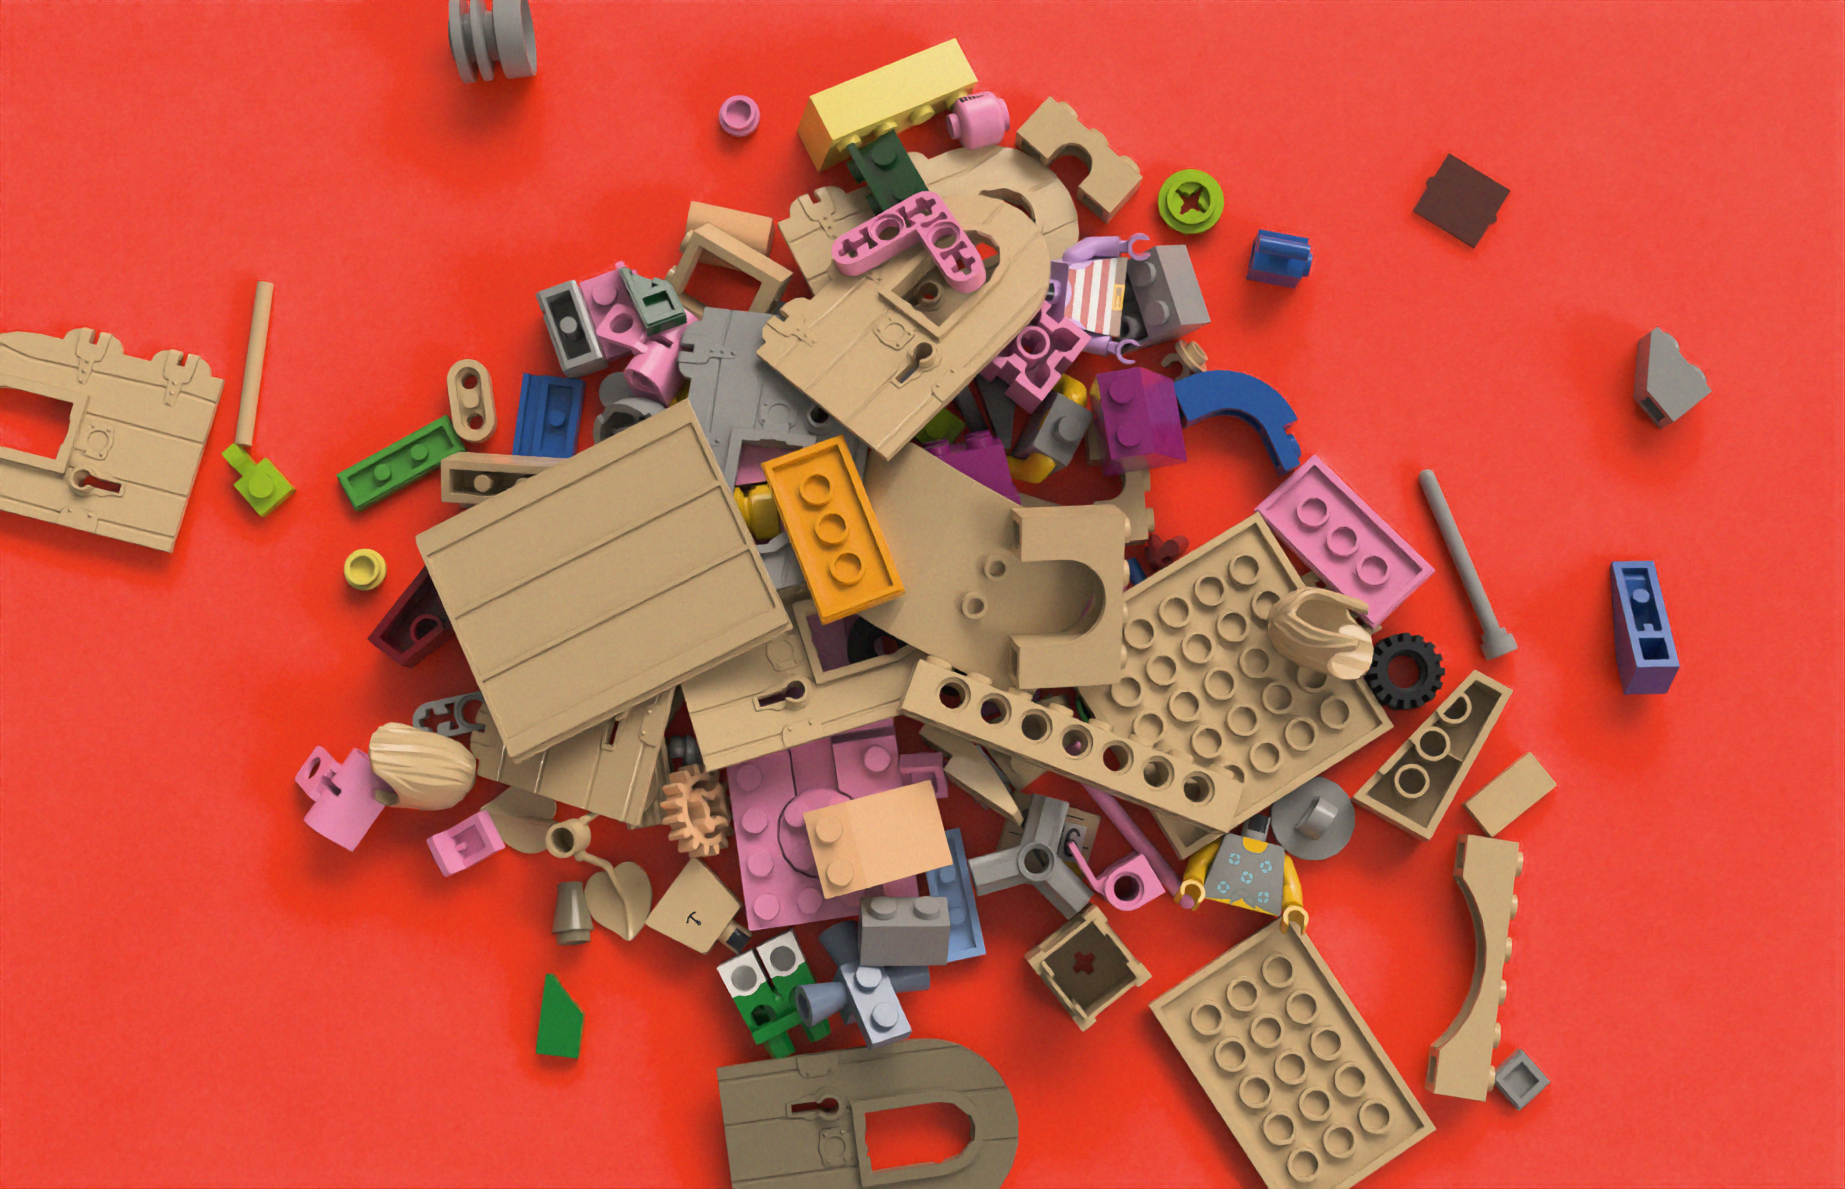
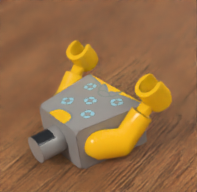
(1051, 432)
(1246, 875)

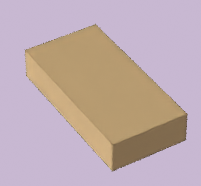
(1509, 794)

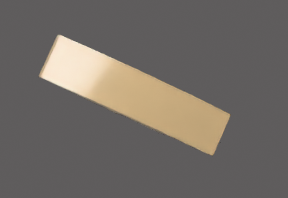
(971, 771)

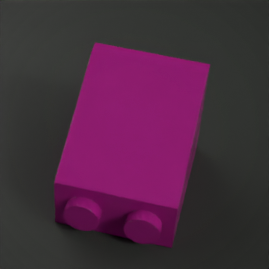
(1136, 421)

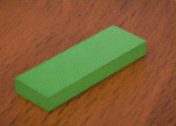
(400, 463)

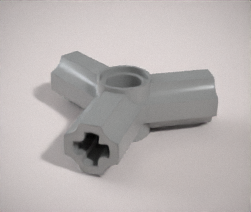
(1054, 880)

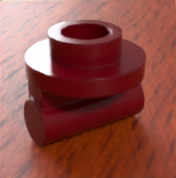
(1160, 553)

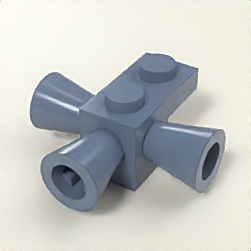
(860, 992)

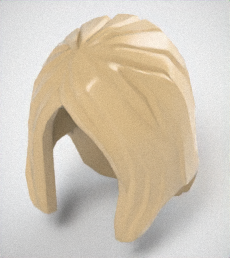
(1320, 634)
(421, 767)

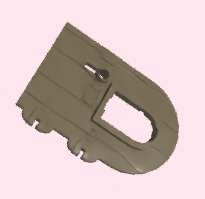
(828, 1147)

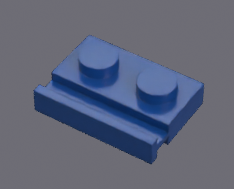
(549, 416)

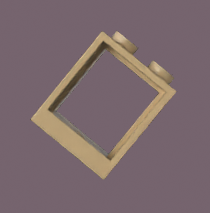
(771, 274)

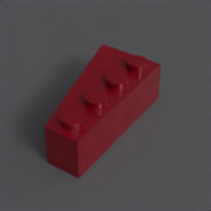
(414, 624)

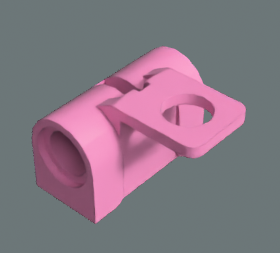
(654, 365)
(342, 796)
(1144, 882)

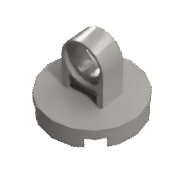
(1313, 820)

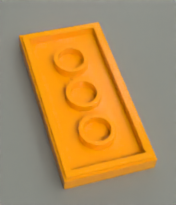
(832, 529)

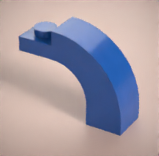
(1244, 398)

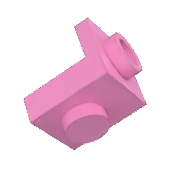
(465, 844)

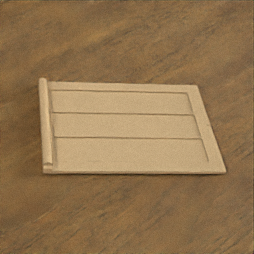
(602, 582)

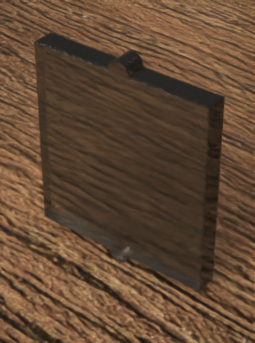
(1461, 200)

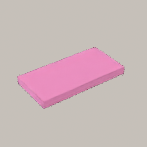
(1344, 540)

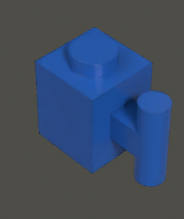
(1279, 259)

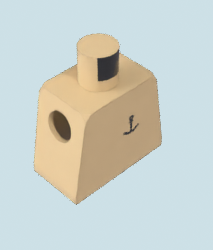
(700, 911)

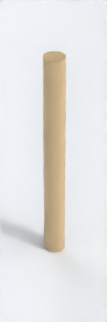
(254, 364)

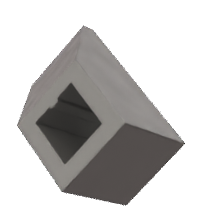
(1665, 380)

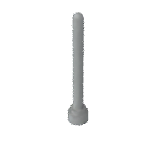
(1495, 639)

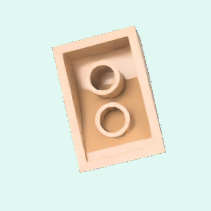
(877, 839)

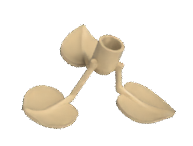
(615, 897)

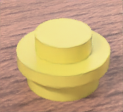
(365, 569)

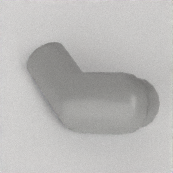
(685, 748)

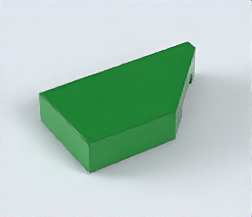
(560, 1021)

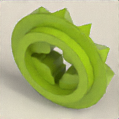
(1188, 183)

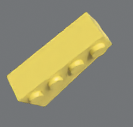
(884, 101)

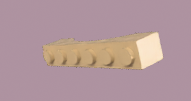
(1462, 1055)

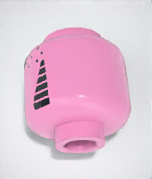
(978, 120)

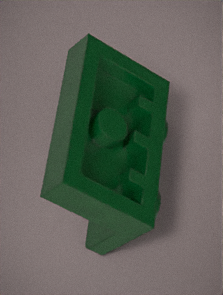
(886, 171)

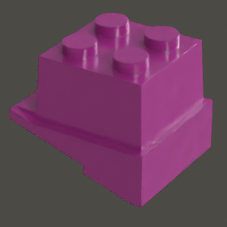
(980, 458)

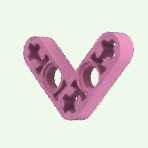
(923, 230)

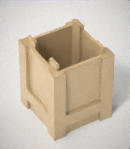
(1113, 965)

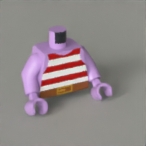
(1090, 290)

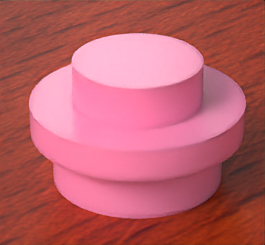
(739, 116)

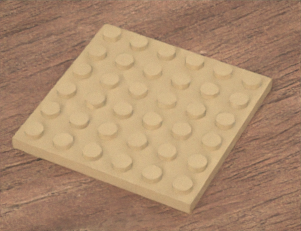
(1219, 688)

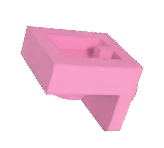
(925, 767)

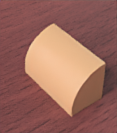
(748, 228)

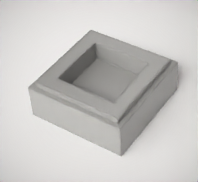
(1519, 1079)

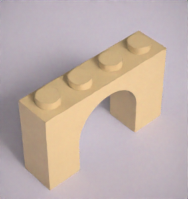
(1093, 647)

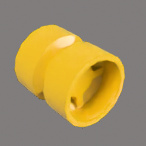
(759, 511)

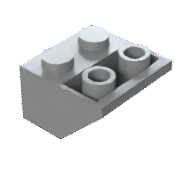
(1161, 299)

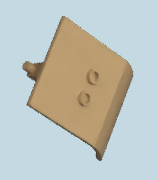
(958, 567)

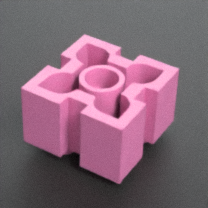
(1035, 374)

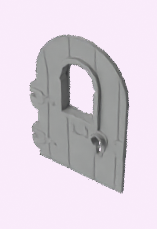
(751, 404)

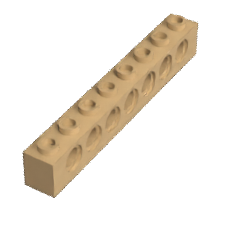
(1218, 790)

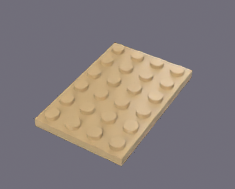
(1291, 1063)

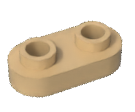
(470, 403)

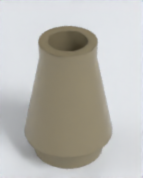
(571, 916)

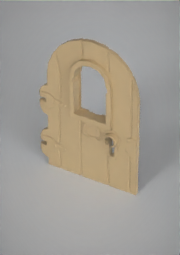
(984, 171)
(863, 338)
(128, 427)
(726, 698)
(585, 767)

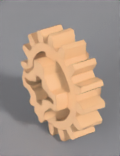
(698, 811)

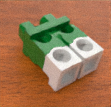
(767, 1007)

